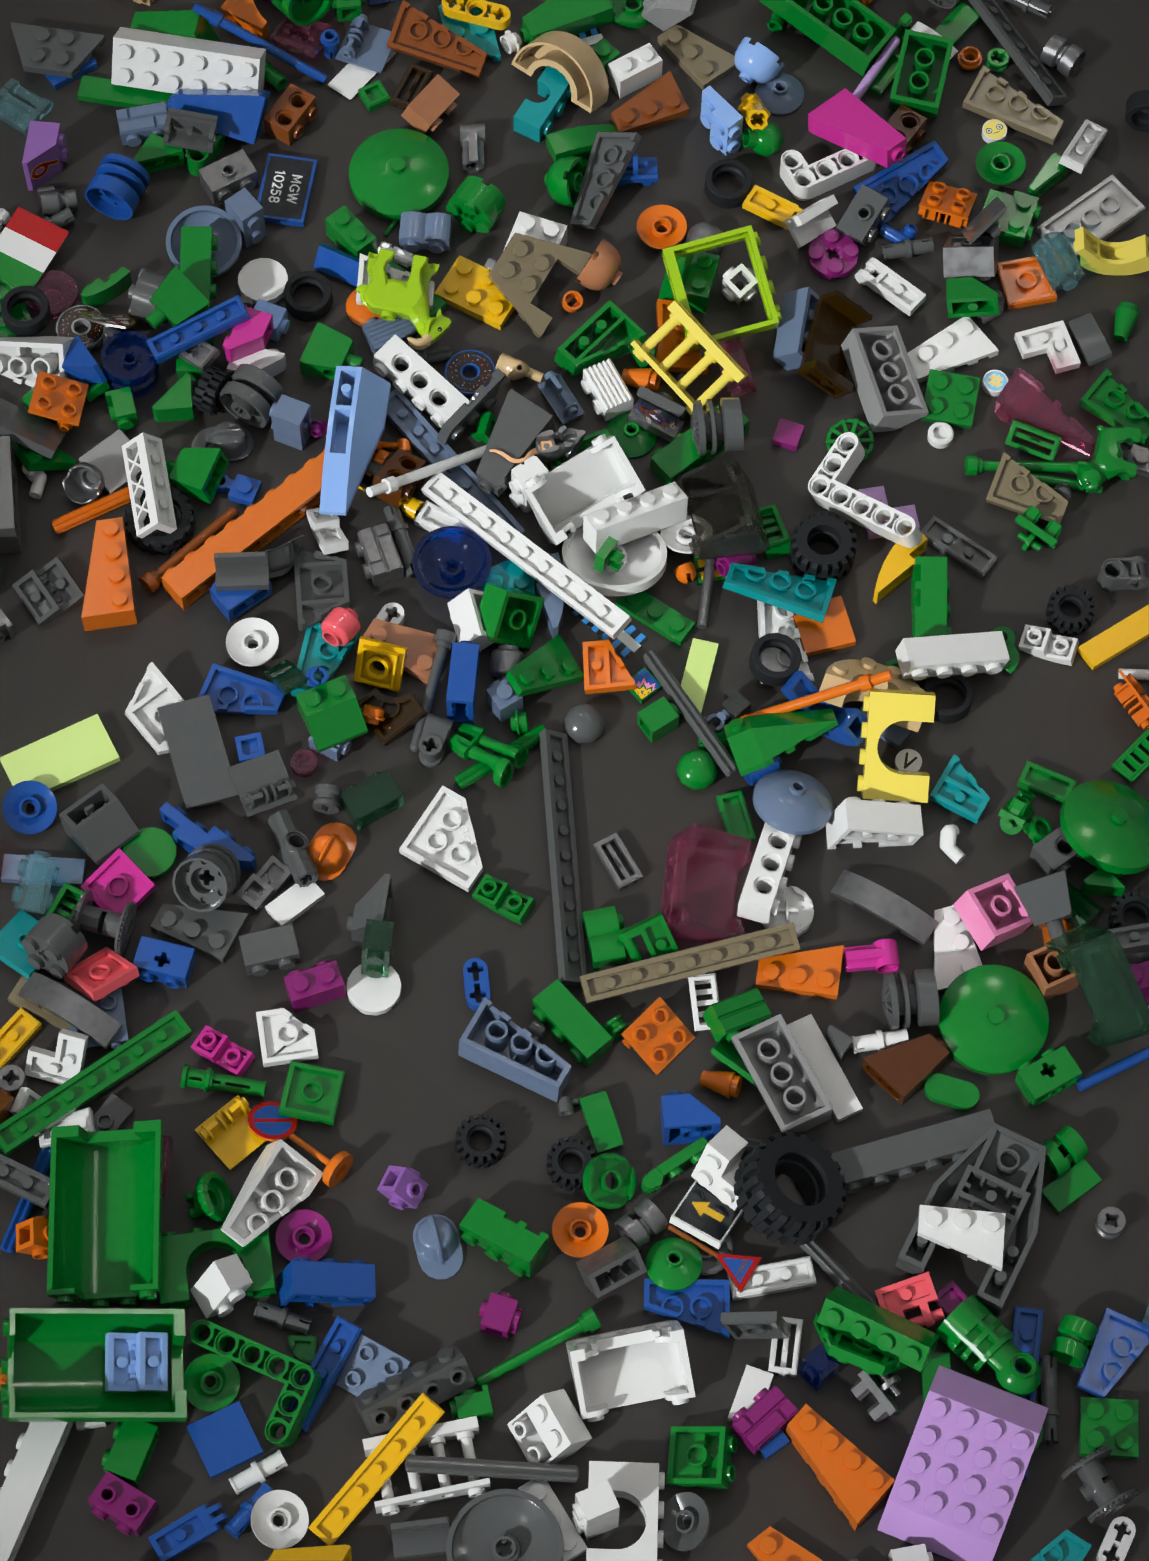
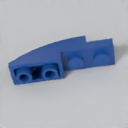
(192, 835)

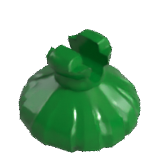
(211, 1198)

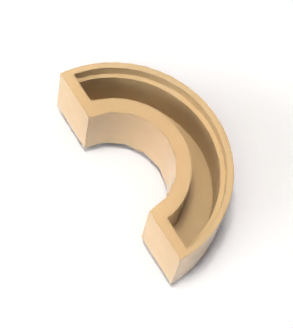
(571, 58)
(850, 669)

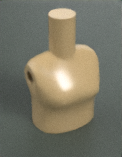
(517, 369)

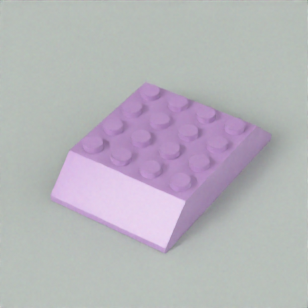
(962, 1468)

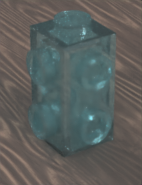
(1058, 261)
(35, 883)

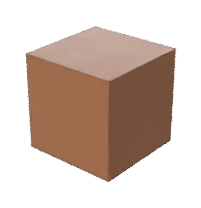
(1046, 973)

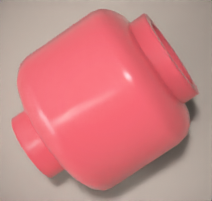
(340, 626)

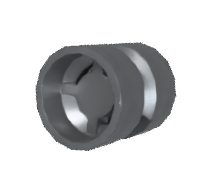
(1060, 54)
(642, 1223)

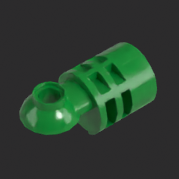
(983, 1340)

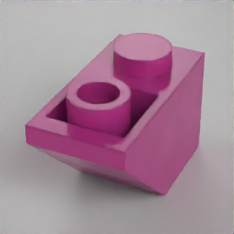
(249, 336)

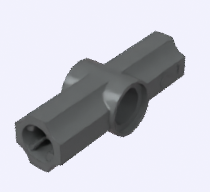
(293, 848)

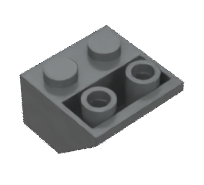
(99, 824)

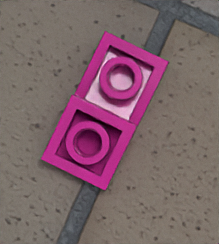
(222, 1052)

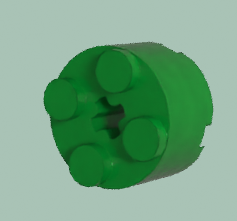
(476, 205)

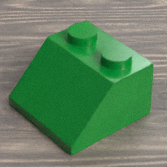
(698, 277)
(510, 614)
(331, 713)

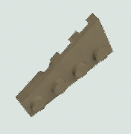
(997, 100)

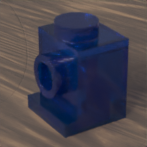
(818, 1368)

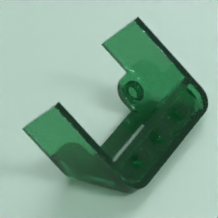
(1106, 983)

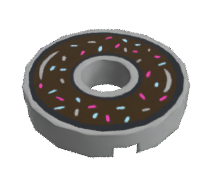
(70, 320)

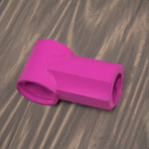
(879, 956)

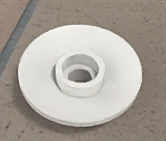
(679, 536)
(248, 632)
(289, 1509)

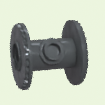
(105, 921)
(1094, 1487)

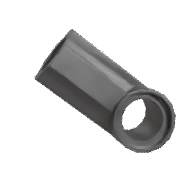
(473, 142)

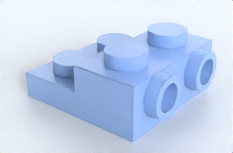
(722, 120)

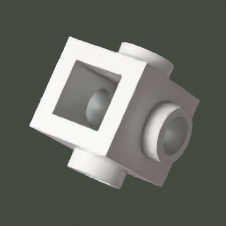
(742, 276)

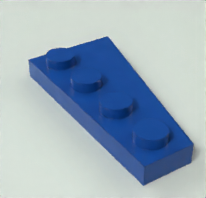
(906, 177)

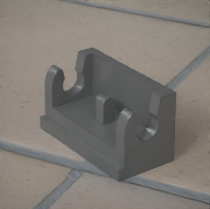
(190, 130)

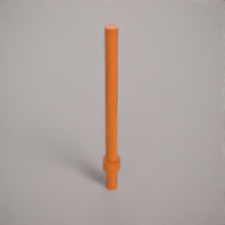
(864, 683)

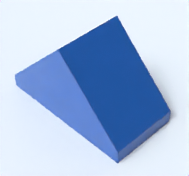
(80, 364)

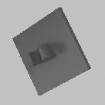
(985, 221)

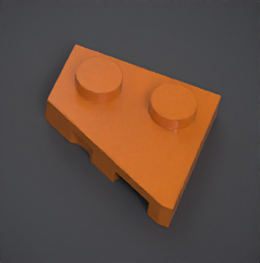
(604, 669)

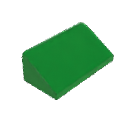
(729, 1056)

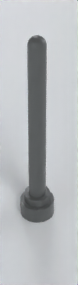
(444, 641)

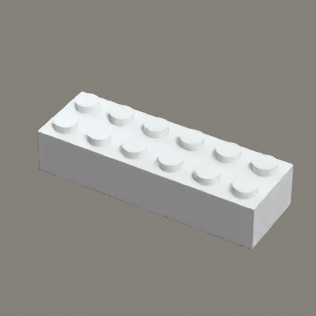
(180, 62)

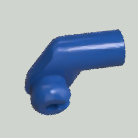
(896, 236)

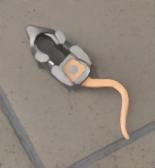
(552, 445)

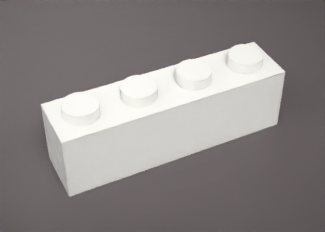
(636, 516)
(952, 655)

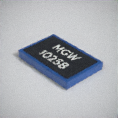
(287, 189)

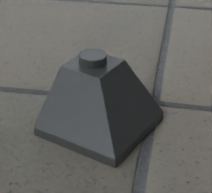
(373, 905)

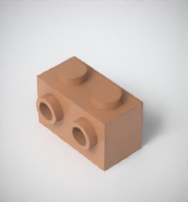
(430, 105)

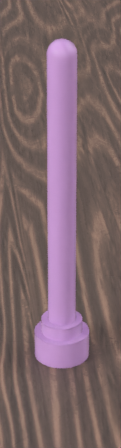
(876, 67)

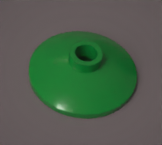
(1003, 155)
(633, 444)
(673, 1275)
(225, 1384)

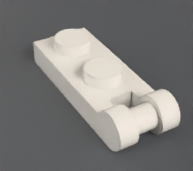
(891, 286)

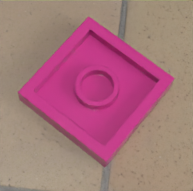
(118, 883)

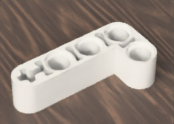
(812, 175)

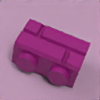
(763, 1419)

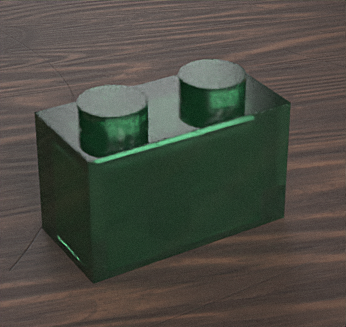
(372, 799)
(377, 948)

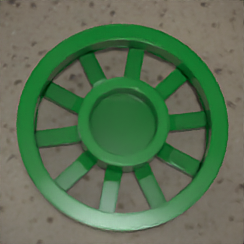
(855, 422)

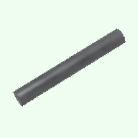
(706, 593)

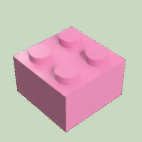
(993, 912)

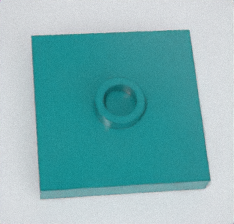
(11, 947)

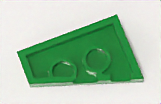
(1115, 406)
(545, 669)

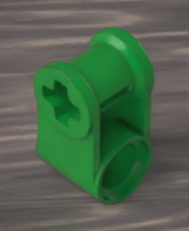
(199, 159)

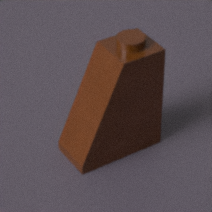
(906, 1066)

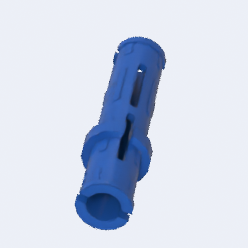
(310, 673)

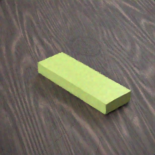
(699, 671)

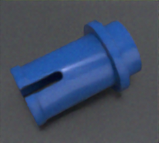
(330, 41)

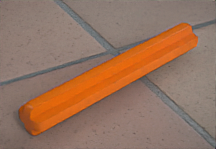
(91, 510)

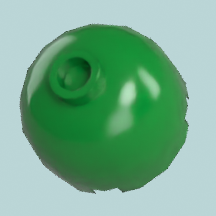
(565, 179)

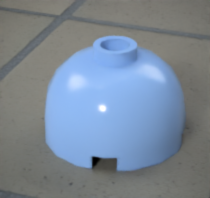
(756, 62)

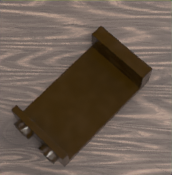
(823, 355)

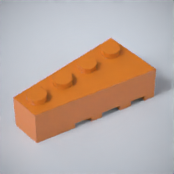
(109, 584)
(840, 1466)

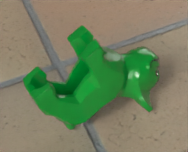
(1107, 458)

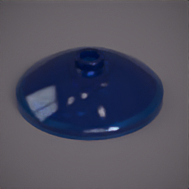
(449, 549)

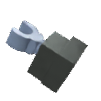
(732, 708)

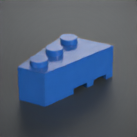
(326, 1283)

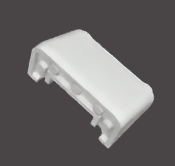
(581, 486)
(630, 1368)

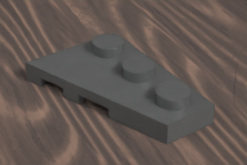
(469, 414)
(206, 932)

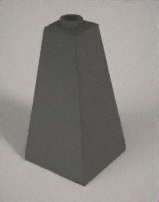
(513, 434)

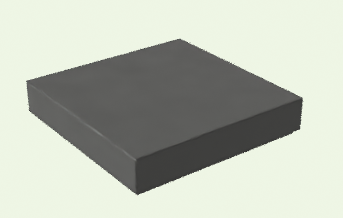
(755, 1325)

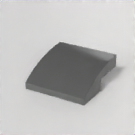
(49, 591)

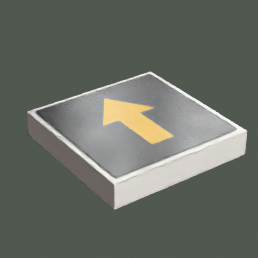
(705, 1216)

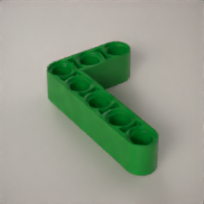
(266, 1366)

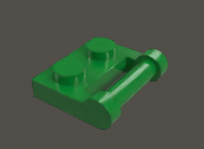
(654, 934)

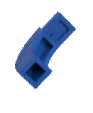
(849, 719)

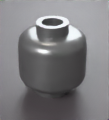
(503, 660)

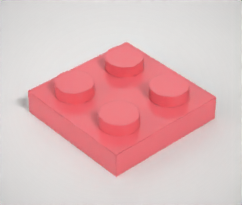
(101, 974)

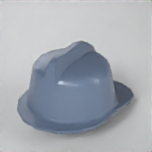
(438, 1246)

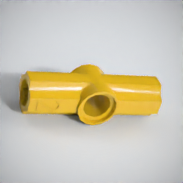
(754, 111)

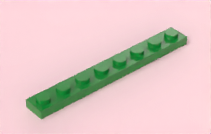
(92, 1081)

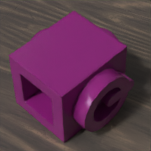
(500, 1315)

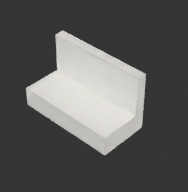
(812, 221)

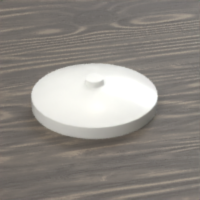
(642, 567)

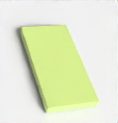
(63, 755)

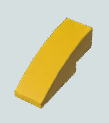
(897, 568)

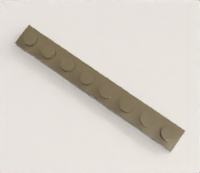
(689, 963)

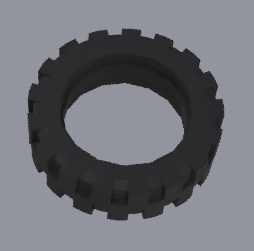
(169, 542)

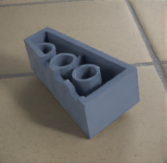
(513, 1053)

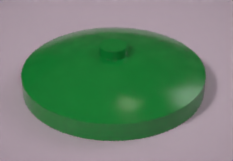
(398, 173)
(1108, 826)
(993, 1019)

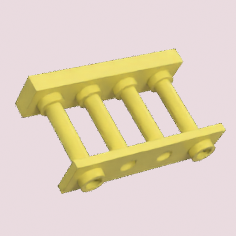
(696, 335)

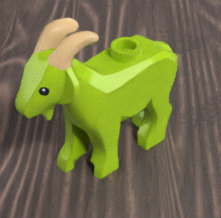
(404, 299)

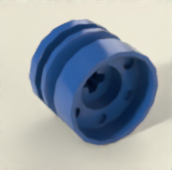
(117, 186)

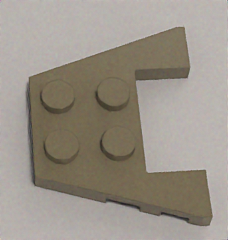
(523, 270)

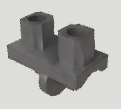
(885, 1405)

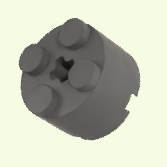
(141, 292)
(54, 945)

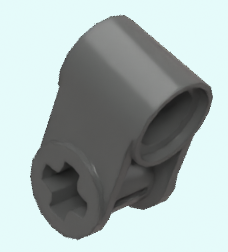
(1128, 573)
(435, 735)

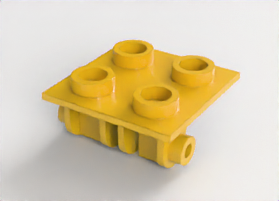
(229, 1133)

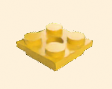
(389, 654)

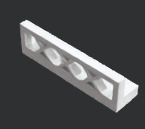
(152, 480)

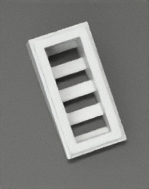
(697, 980)

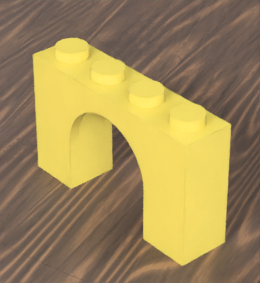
(884, 709)

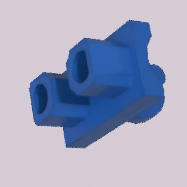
(640, 170)

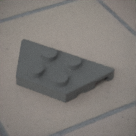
(54, 49)
(319, 585)

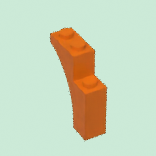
(246, 15)

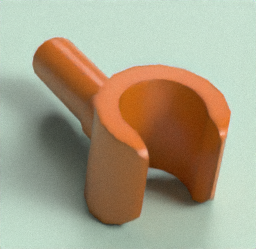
(402, 443)

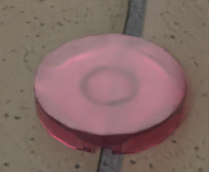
(60, 292)

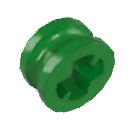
(999, 54)
(616, 1026)

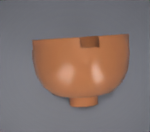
(601, 268)

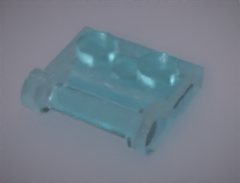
(17, 112)

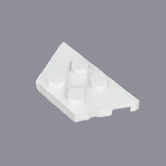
(142, 710)

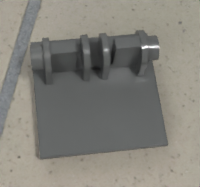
(263, 783)

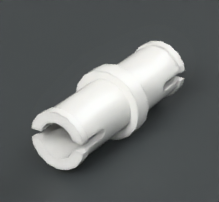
(879, 1040)
(258, 1472)

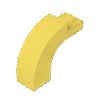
(1112, 257)

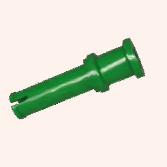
(257, 1087)

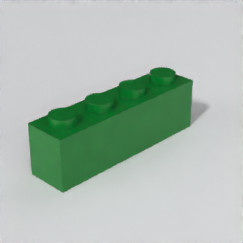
(682, 455)
(878, 1328)

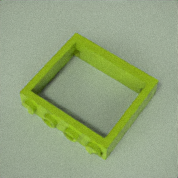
(759, 267)

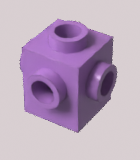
(402, 1187)

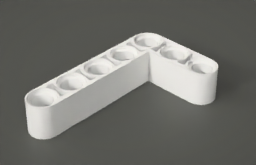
(856, 501)

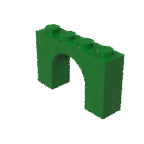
(182, 1249)

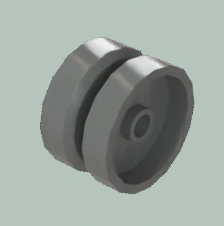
(250, 395)

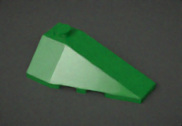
(761, 737)

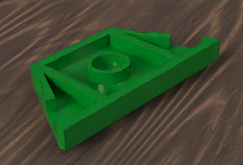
(850, 1351)

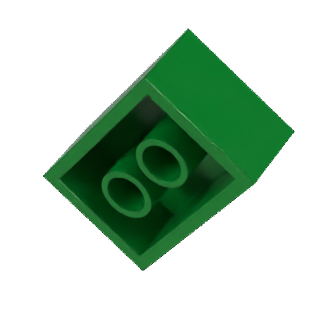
(921, 73)

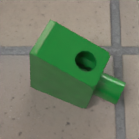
(175, 300)
(326, 351)
(198, 472)

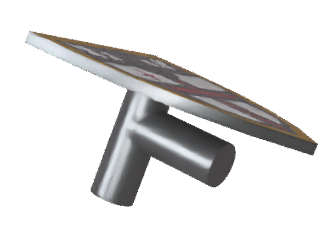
(110, 321)

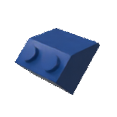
(686, 1119)

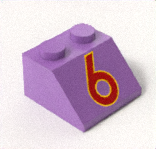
(44, 153)

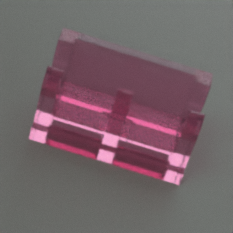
(736, 351)

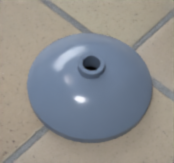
(223, 226)
(792, 802)

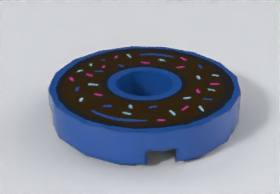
(466, 361)

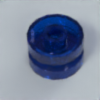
(130, 363)

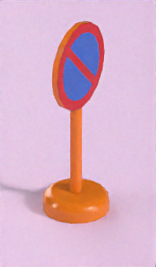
(270, 1126)

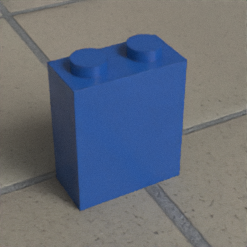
(463, 682)

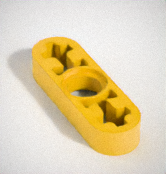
(482, 19)

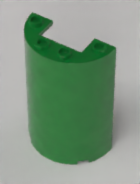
(105, 1215)
(59, 1366)

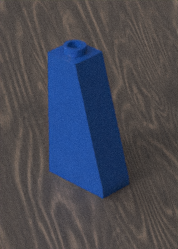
(238, 111)

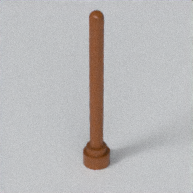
(151, 580)

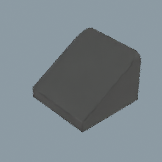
(839, 1041)

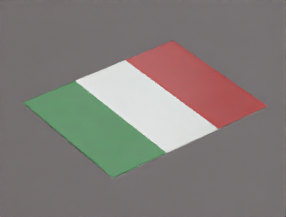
(28, 248)

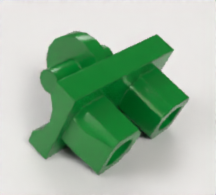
(1028, 522)
(1017, 812)

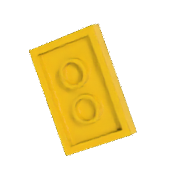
(473, 293)

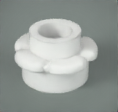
(510, 42)

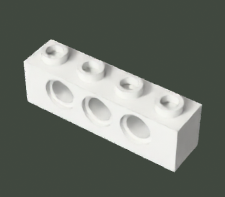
(398, 352)
(758, 905)

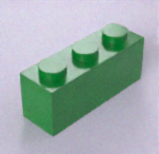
(571, 1023)

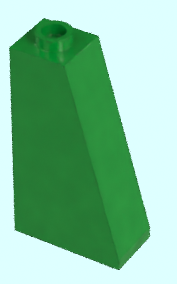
(566, 16)

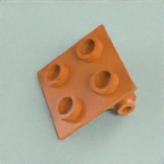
(949, 201)
(58, 399)
(1129, 695)
(657, 1035)

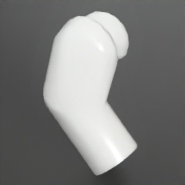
(38, 481)
(948, 843)

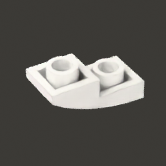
(1048, 646)

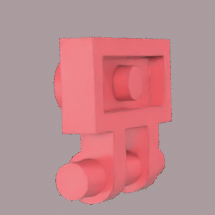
(911, 1294)

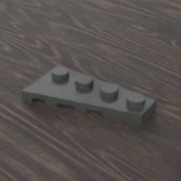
(603, 172)

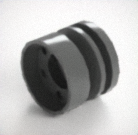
(718, 425)
(205, 889)
(906, 998)

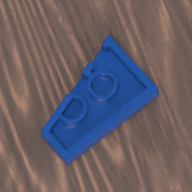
(241, 693)

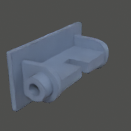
(560, 398)

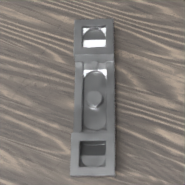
(885, 905)
(71, 1008)

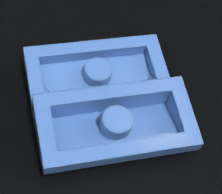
(136, 1362)

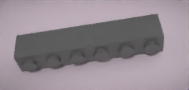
(910, 1151)

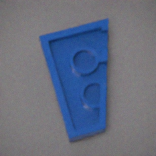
(695, 1306)
(1112, 1352)

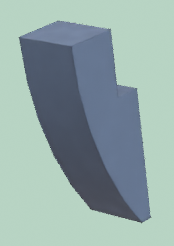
(552, 606)

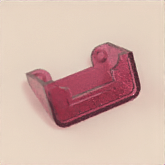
(702, 883)

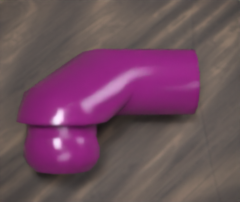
(318, 428)

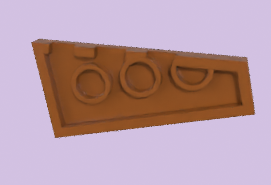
(428, 40)

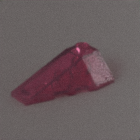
(1026, 401)

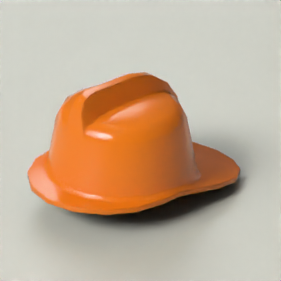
(332, 849)

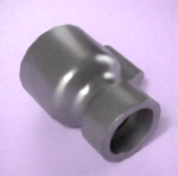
(54, 202)

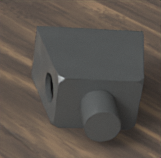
(1047, 902)

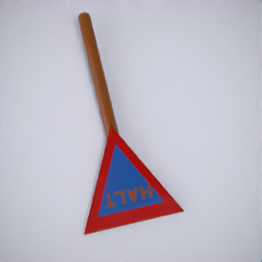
(737, 1266)

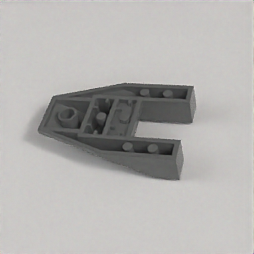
(994, 1175)

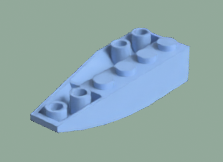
(352, 435)

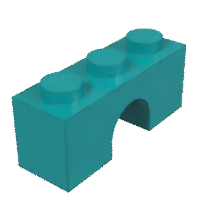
(537, 119)

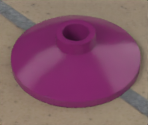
(301, 1224)

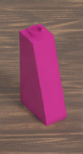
(857, 128)

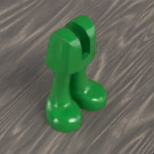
(469, 746)

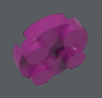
(833, 242)

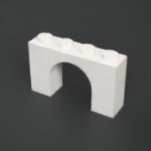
(641, 1485)

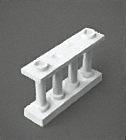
(459, 1429)

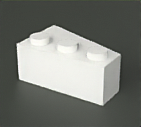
(874, 821)

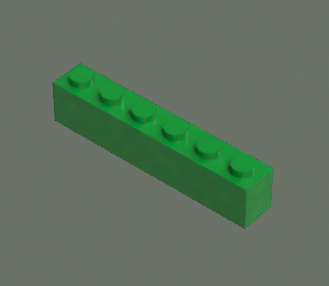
(199, 267)

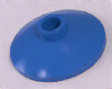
(32, 794)

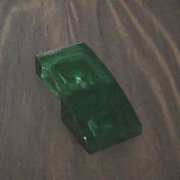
(286, 676)

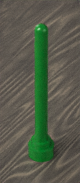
(976, 465)
(586, 1322)

